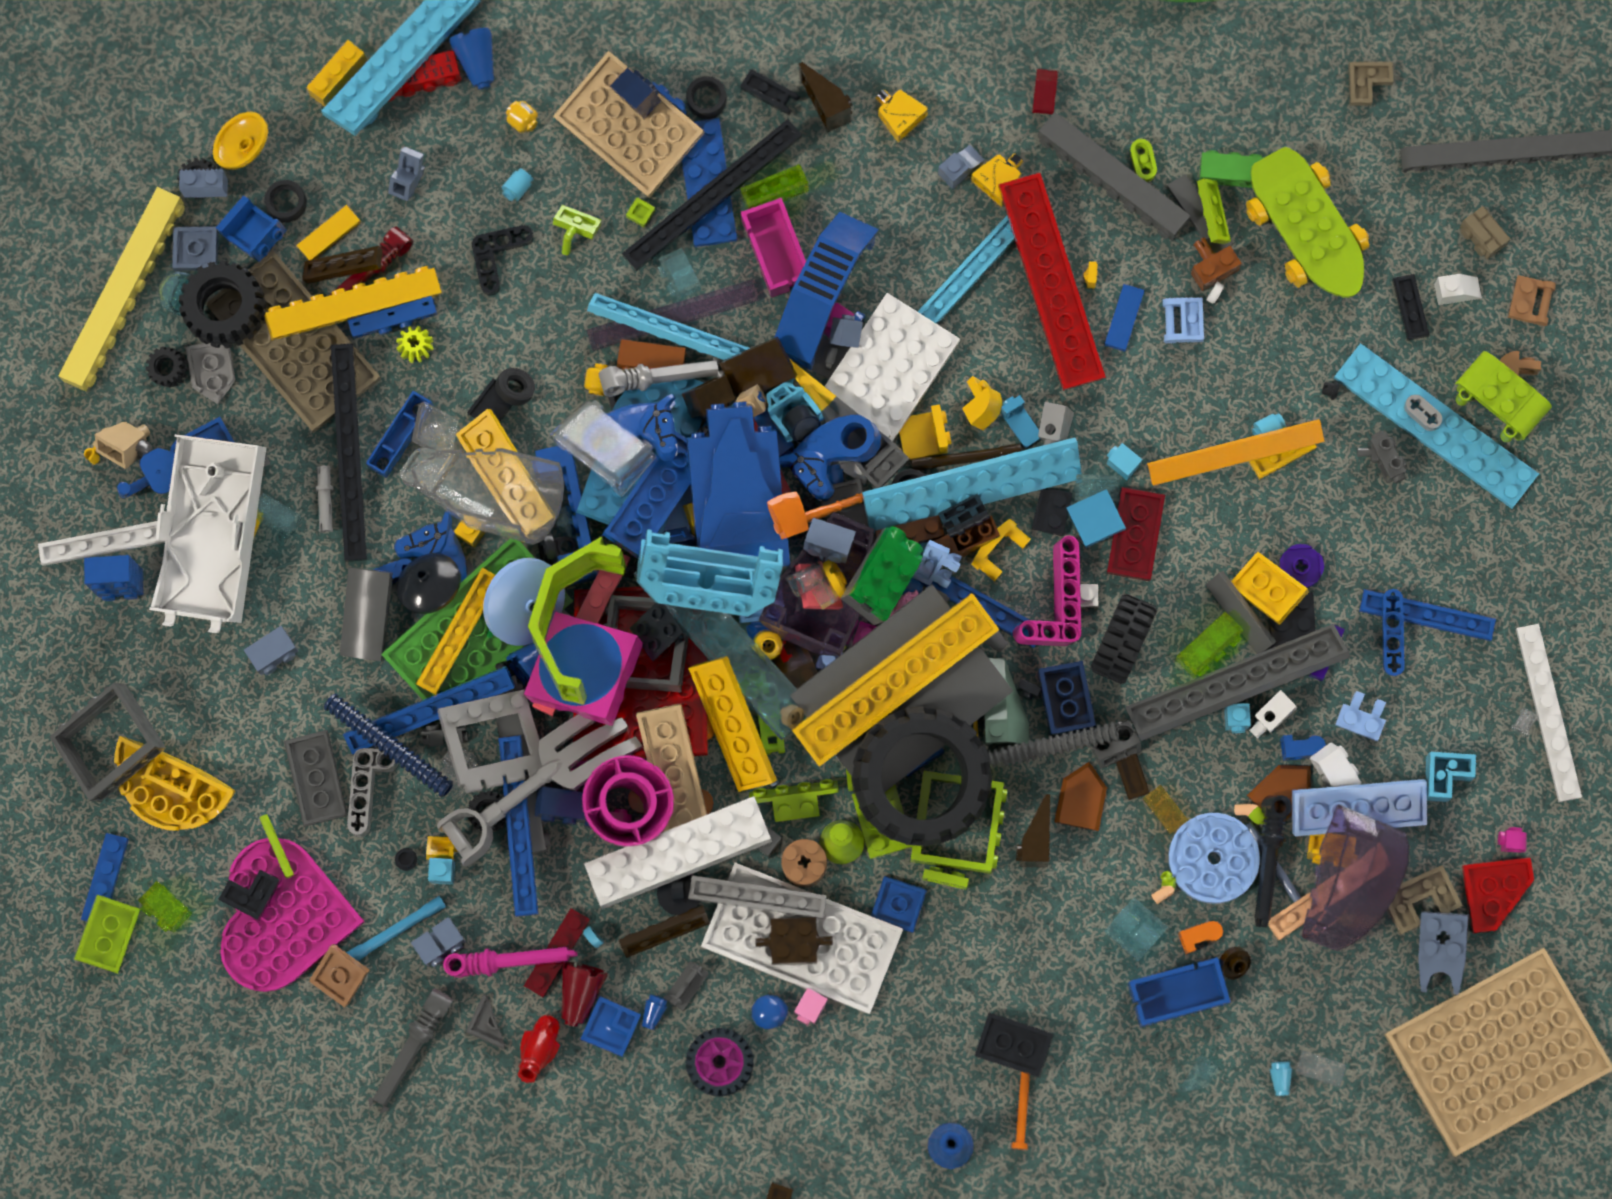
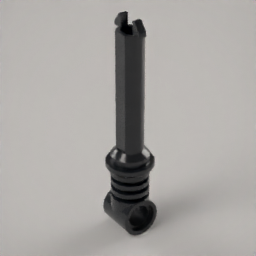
(1272, 841)

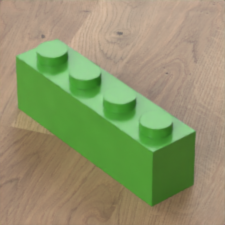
(1228, 168)

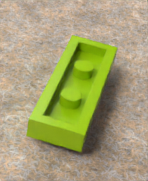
(1213, 211)

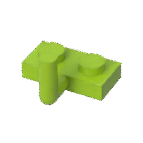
(575, 222)

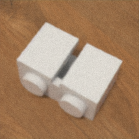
(1334, 765)

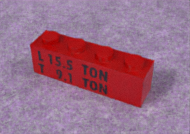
(434, 72)

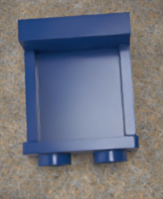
(251, 229)

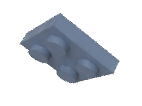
(194, 247)

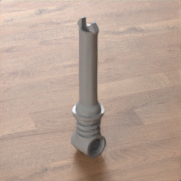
(616, 380)

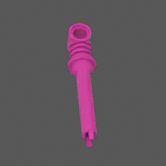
(490, 962)

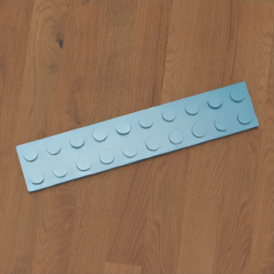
(395, 62)
(1455, 438)
(991, 479)

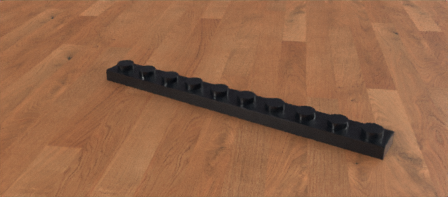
(711, 195)
(348, 452)

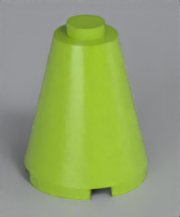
(842, 841)

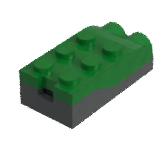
(883, 575)

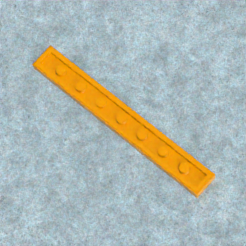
(1236, 452)

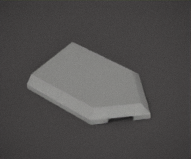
(210, 370)

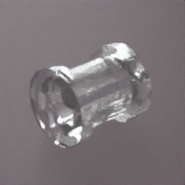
(1524, 722)

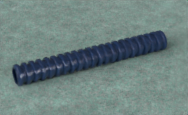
(389, 745)

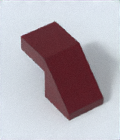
(1045, 91)

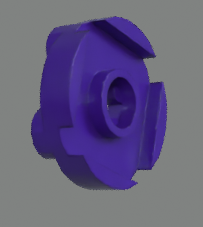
(1309, 557)

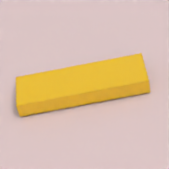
(328, 233)
(1269, 464)

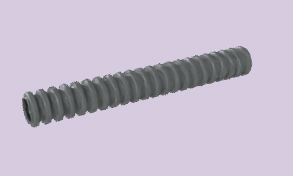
(1053, 745)

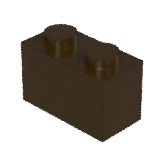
(703, 396)

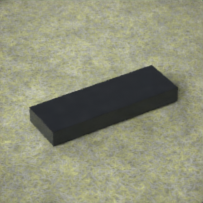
(1410, 307)

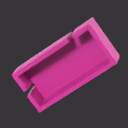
(774, 245)

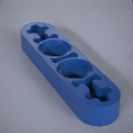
(1388, 632)

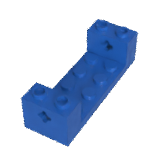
(573, 485)

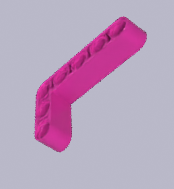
(1061, 601)

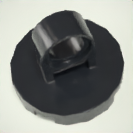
(550, 548)
(675, 896)

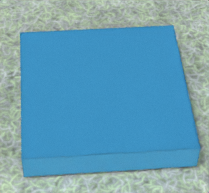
(1096, 518)

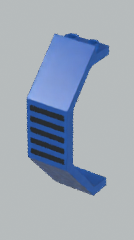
(821, 285)

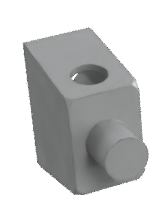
(1058, 418)

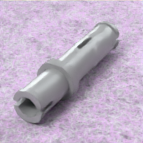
(324, 498)

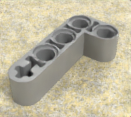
(367, 791)

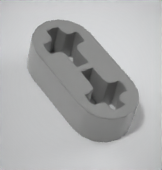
(1419, 416)

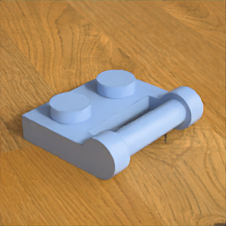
(1191, 320)

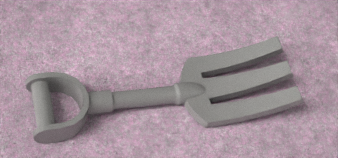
(554, 767)

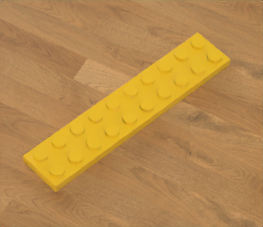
(895, 679)

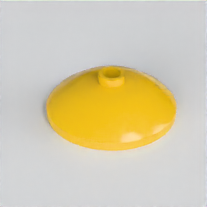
(240, 141)

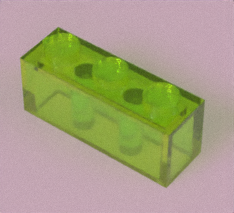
(782, 185)
(1210, 646)

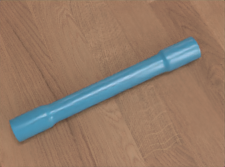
(424, 912)

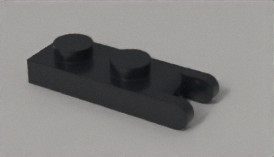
(768, 91)

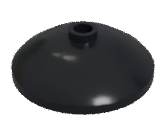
(434, 589)

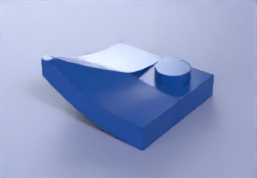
(610, 1026)

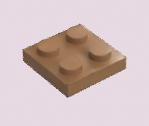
(339, 975)

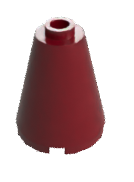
(580, 991)

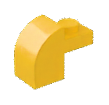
(985, 406)

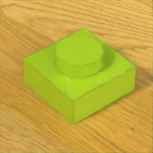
(640, 212)

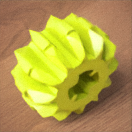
(412, 352)

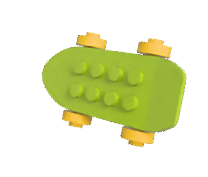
(1308, 223)

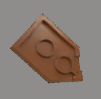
(1282, 782)
(1081, 799)

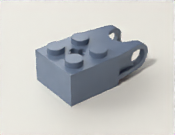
(1440, 956)

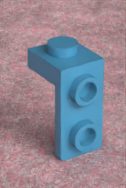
(1020, 421)

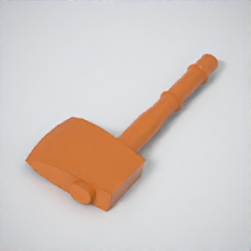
(791, 518)

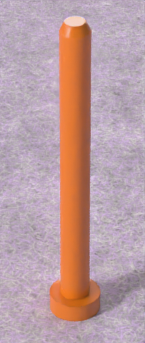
(1022, 1113)

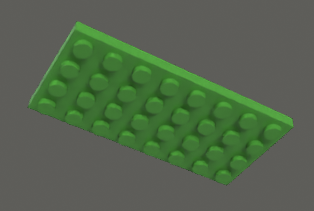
(479, 654)

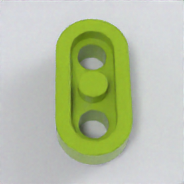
(1143, 161)

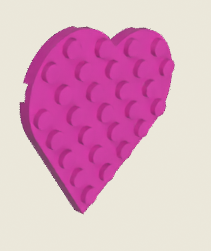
(297, 925)

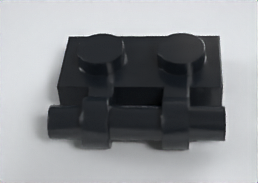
(964, 515)

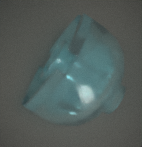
(171, 289)

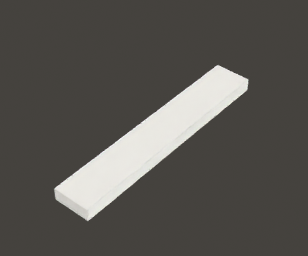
(98, 543)

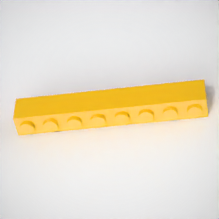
(351, 304)

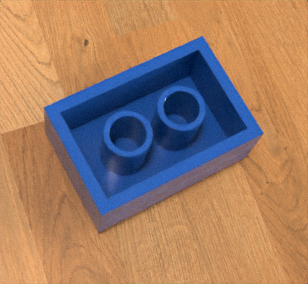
(113, 577)

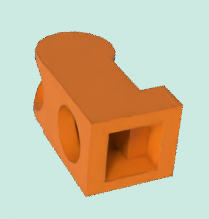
(1205, 932)

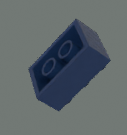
(1066, 698)

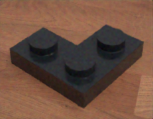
(251, 900)

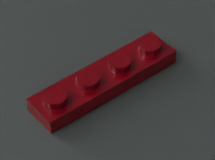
(566, 936)

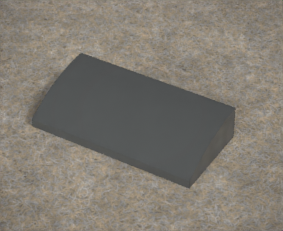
(366, 613)

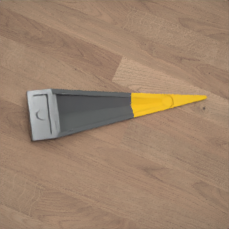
(888, 458)

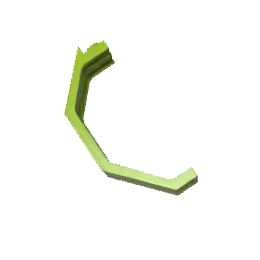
(556, 578)

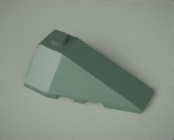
(1007, 720)

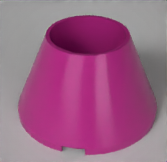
(646, 782)

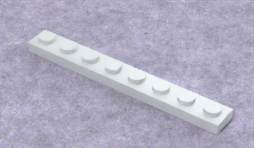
(1549, 713)

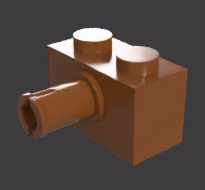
(1214, 265)

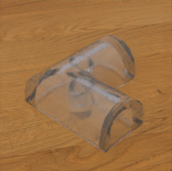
(815, 580)

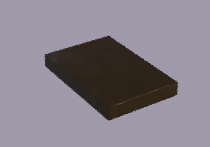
(761, 365)

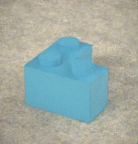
(1445, 767)

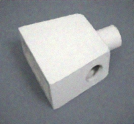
(1280, 706)

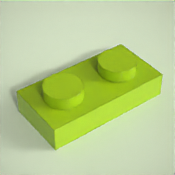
(955, 879)

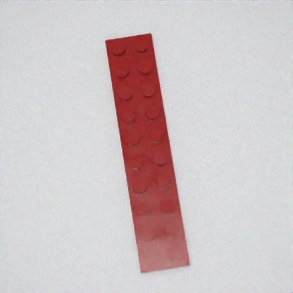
(1051, 281)

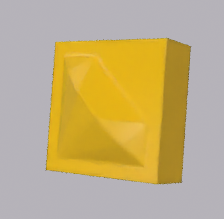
(1090, 275)

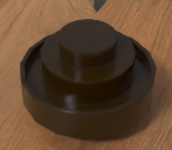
(1235, 963)

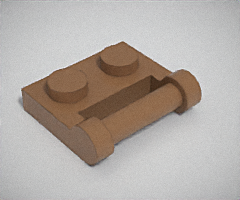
(1524, 298)

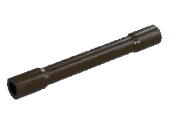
(930, 462)

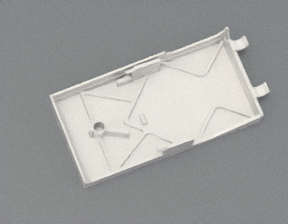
(208, 530)

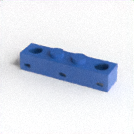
(403, 316)
(397, 436)

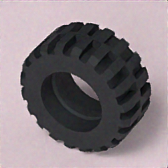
(207, 282)
(1123, 638)

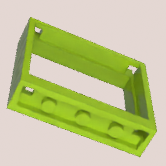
(994, 838)

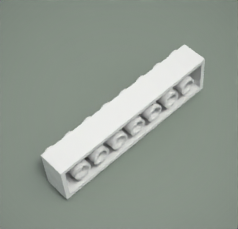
(678, 852)

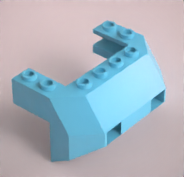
(707, 577)

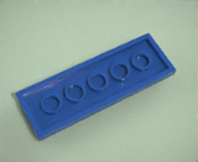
(700, 167)
(651, 500)

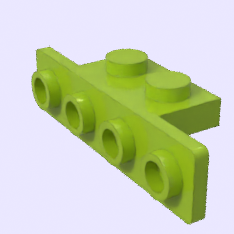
(795, 801)

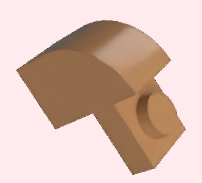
(1524, 366)

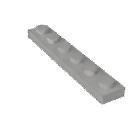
(757, 897)

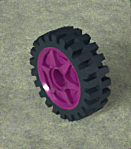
(724, 1080)

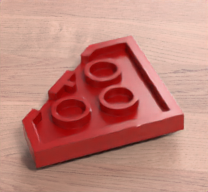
(1495, 890)

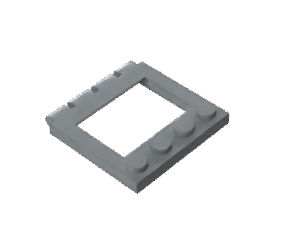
(483, 710)

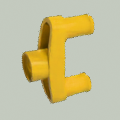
(981, 559)

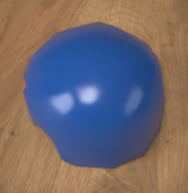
(769, 1011)

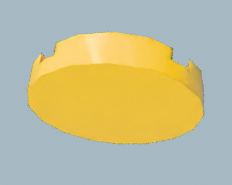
(835, 577)

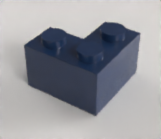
(638, 94)

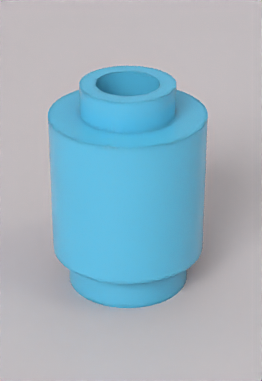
(517, 185)
(1269, 424)

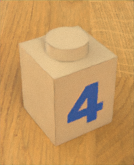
(755, 398)

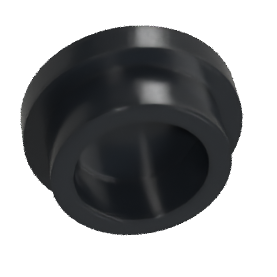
(406, 859)

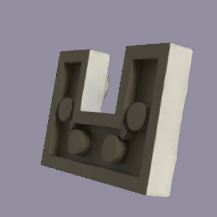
(1433, 884)

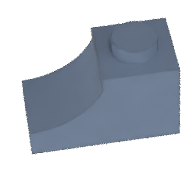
(960, 166)

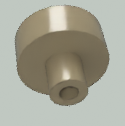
(792, 716)

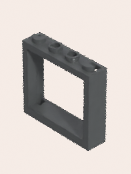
(680, 650)
(96, 705)

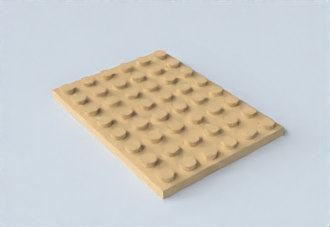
(1499, 1052)

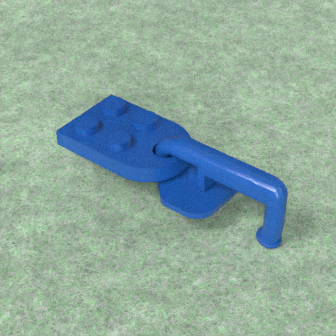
(159, 463)

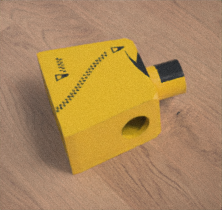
(900, 113)
(996, 172)

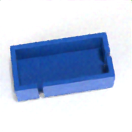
(1178, 992)

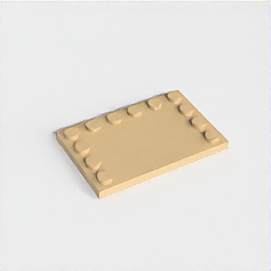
(634, 146)

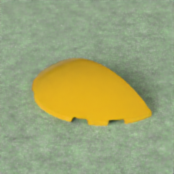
(171, 790)

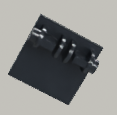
(657, 630)

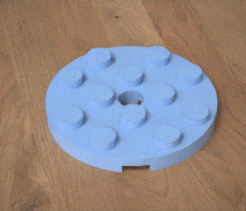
(1237, 855)

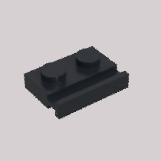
(489, 400)
(1052, 511)

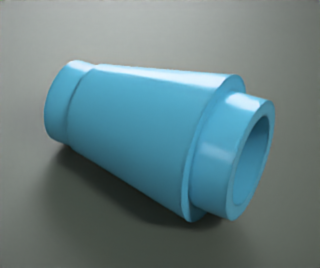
(1281, 1077)

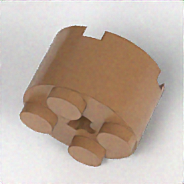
(811, 852)

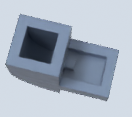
(407, 175)

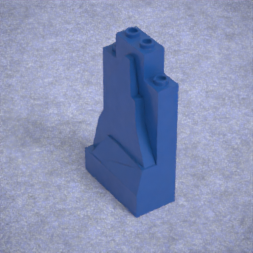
(732, 481)

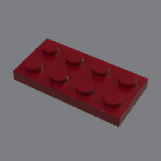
(1135, 548)

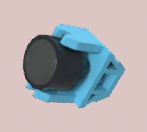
(795, 413)

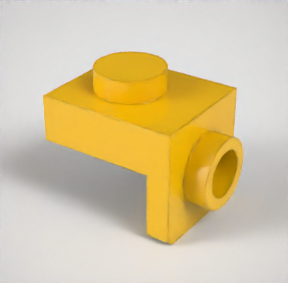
(440, 848)

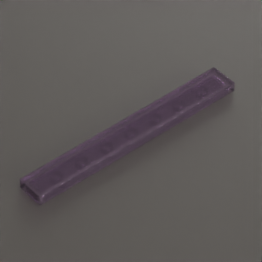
(681, 312)

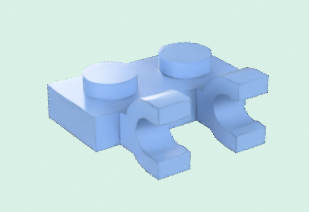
(933, 558)
(1359, 721)

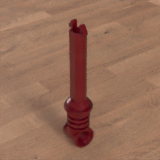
(395, 244)

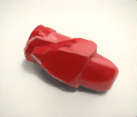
(538, 1047)

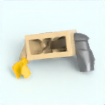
(120, 444)

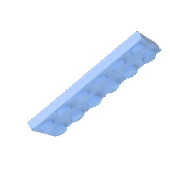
(1388, 802)

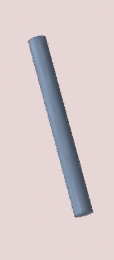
(1281, 875)

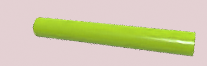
(277, 848)

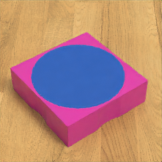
(590, 653)

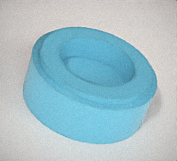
(593, 937)

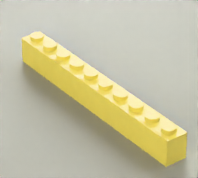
(121, 289)

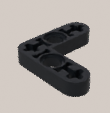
(488, 253)

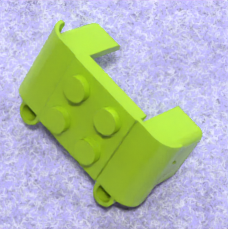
(1503, 395)

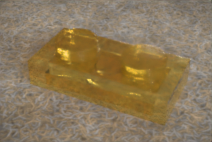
(1165, 809)

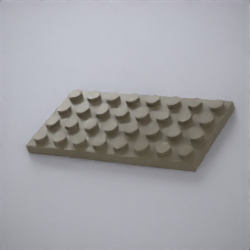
(298, 363)

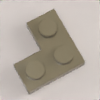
(1363, 76)

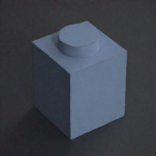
(846, 331)

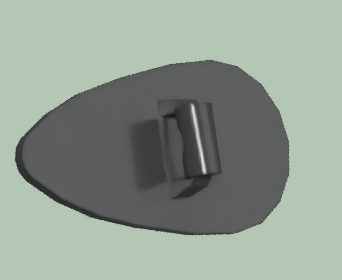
(828, 358)

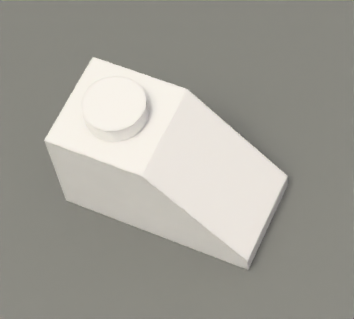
(1457, 288)

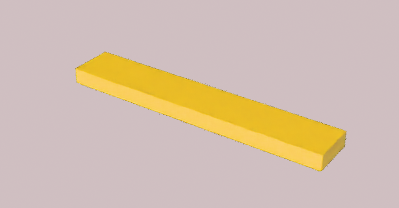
(456, 634)

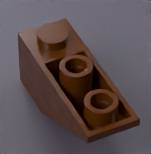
(972, 539)

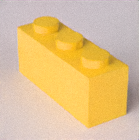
(337, 73)

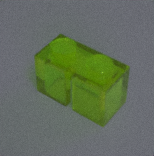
(165, 907)

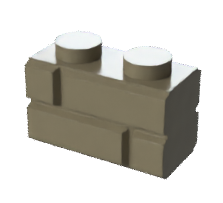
(1484, 233)

